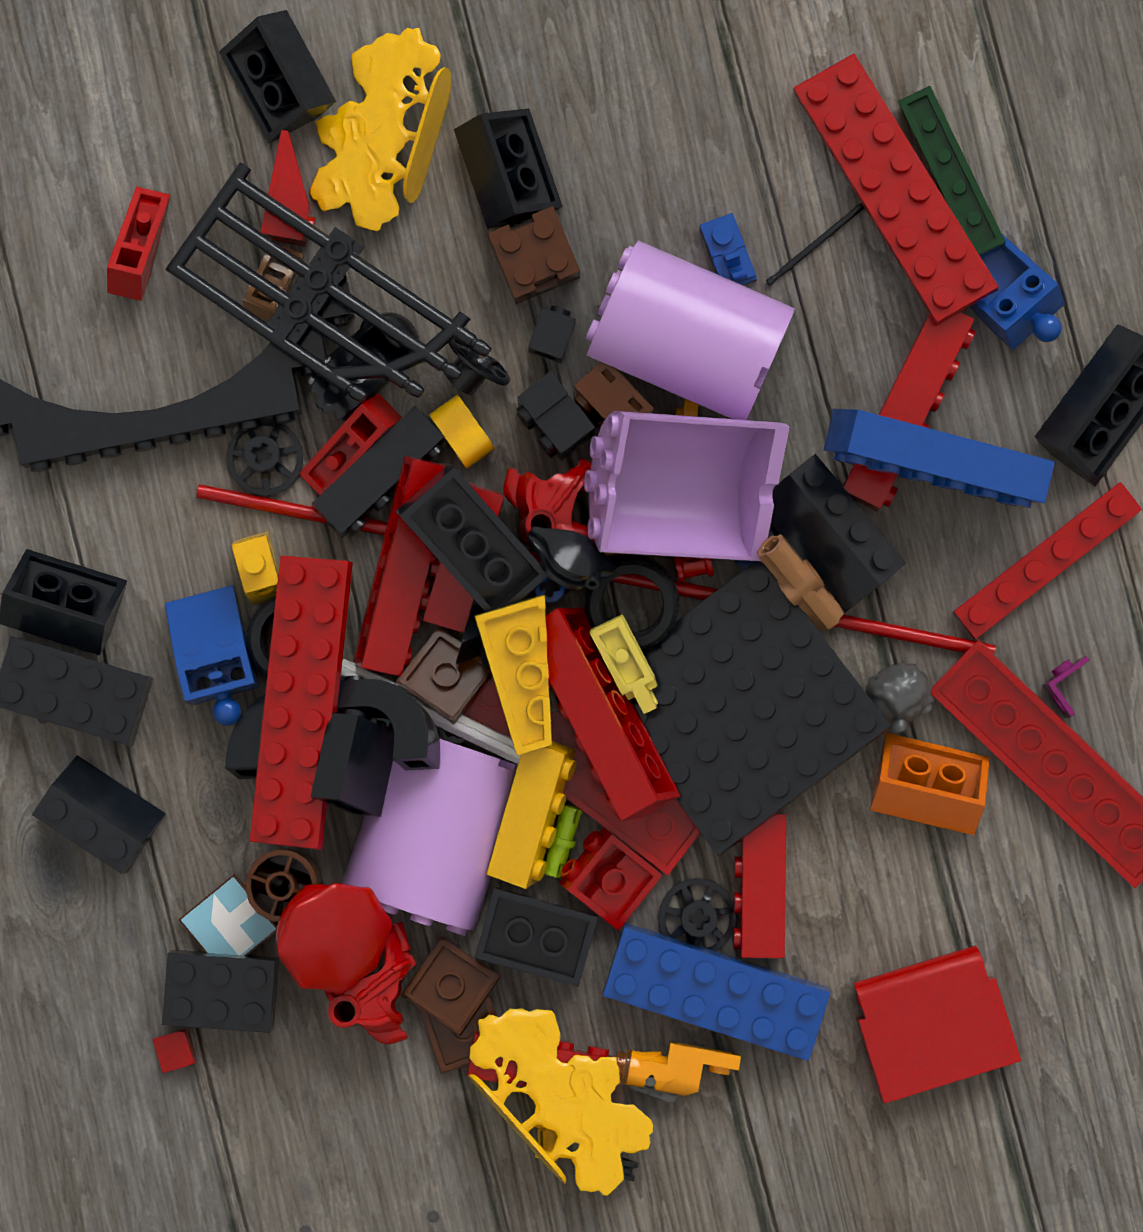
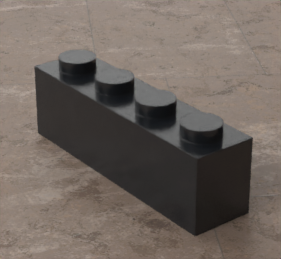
(377, 473)

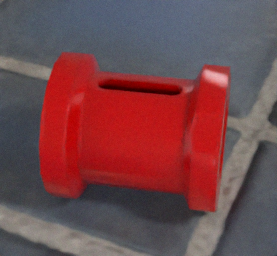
(692, 566)

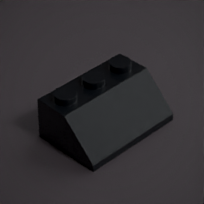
(277, 75)
(507, 166)
(62, 601)
(99, 814)

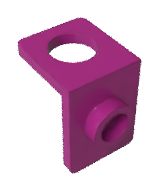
(1061, 672)

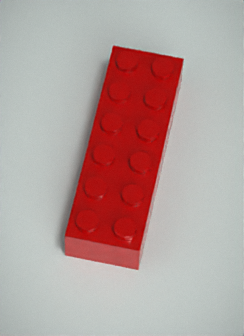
(604, 720)

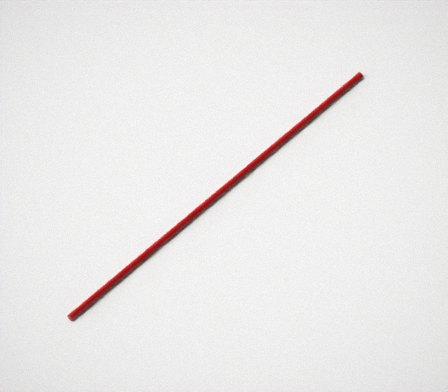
(684, 589)

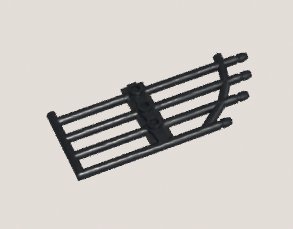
(312, 290)

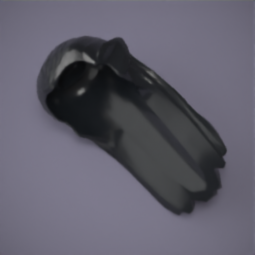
(334, 400)

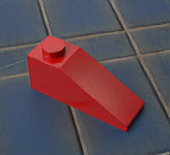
(289, 190)
(137, 244)
(350, 442)

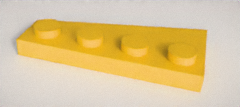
(517, 658)

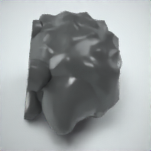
(900, 694)

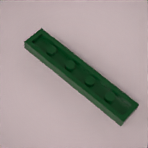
(951, 170)

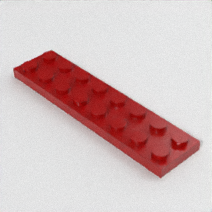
(895, 189)
(300, 698)
(1047, 756)
(657, 837)

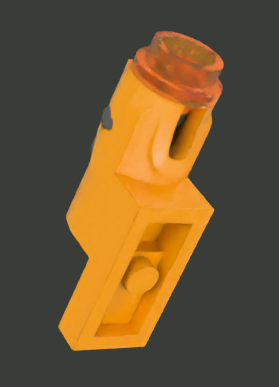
(672, 1074)

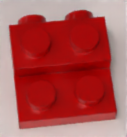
(609, 877)

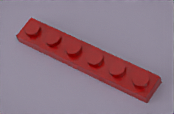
(1047, 560)

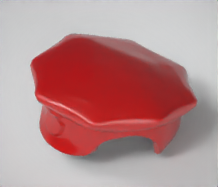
(332, 936)

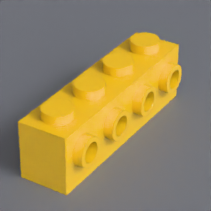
(531, 814)

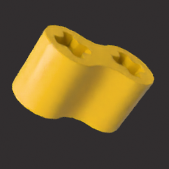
(462, 431)

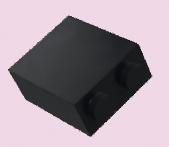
(354, 763)

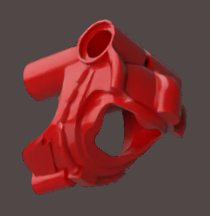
(546, 500)
(376, 994)

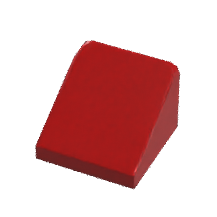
(174, 1050)

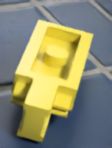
(626, 662)

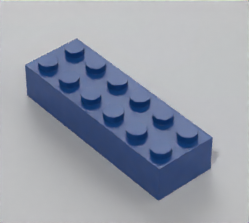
(938, 458)
(716, 991)

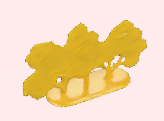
(373, 132)
(567, 1097)

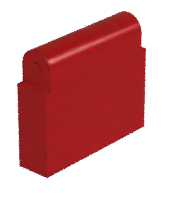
(933, 1024)

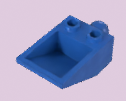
(1024, 298)
(211, 644)

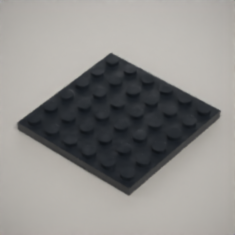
(751, 707)

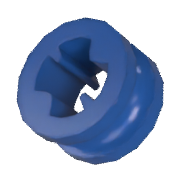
(557, 595)

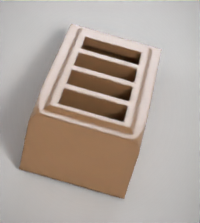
(259, 307)

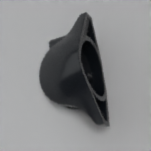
(570, 558)

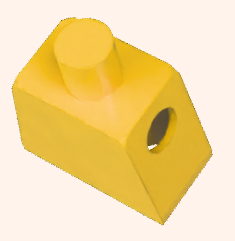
(257, 566)

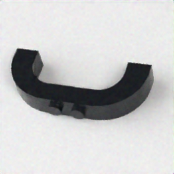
(414, 730)

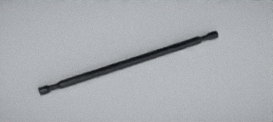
(816, 243)

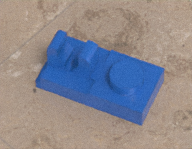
(728, 249)

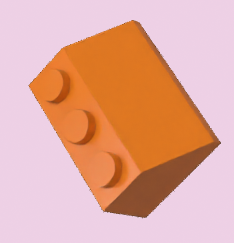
(930, 784)

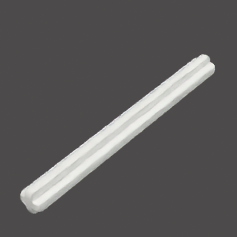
(464, 727)

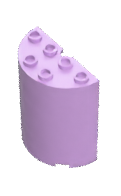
(688, 330)
(683, 485)
(435, 838)

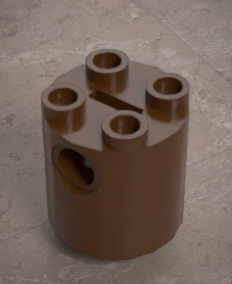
(268, 876)

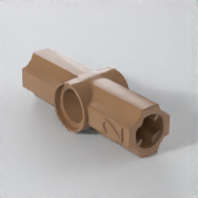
(800, 582)

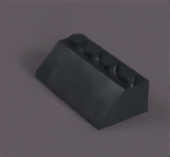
(1099, 408)
(832, 533)

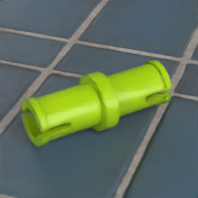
(560, 849)

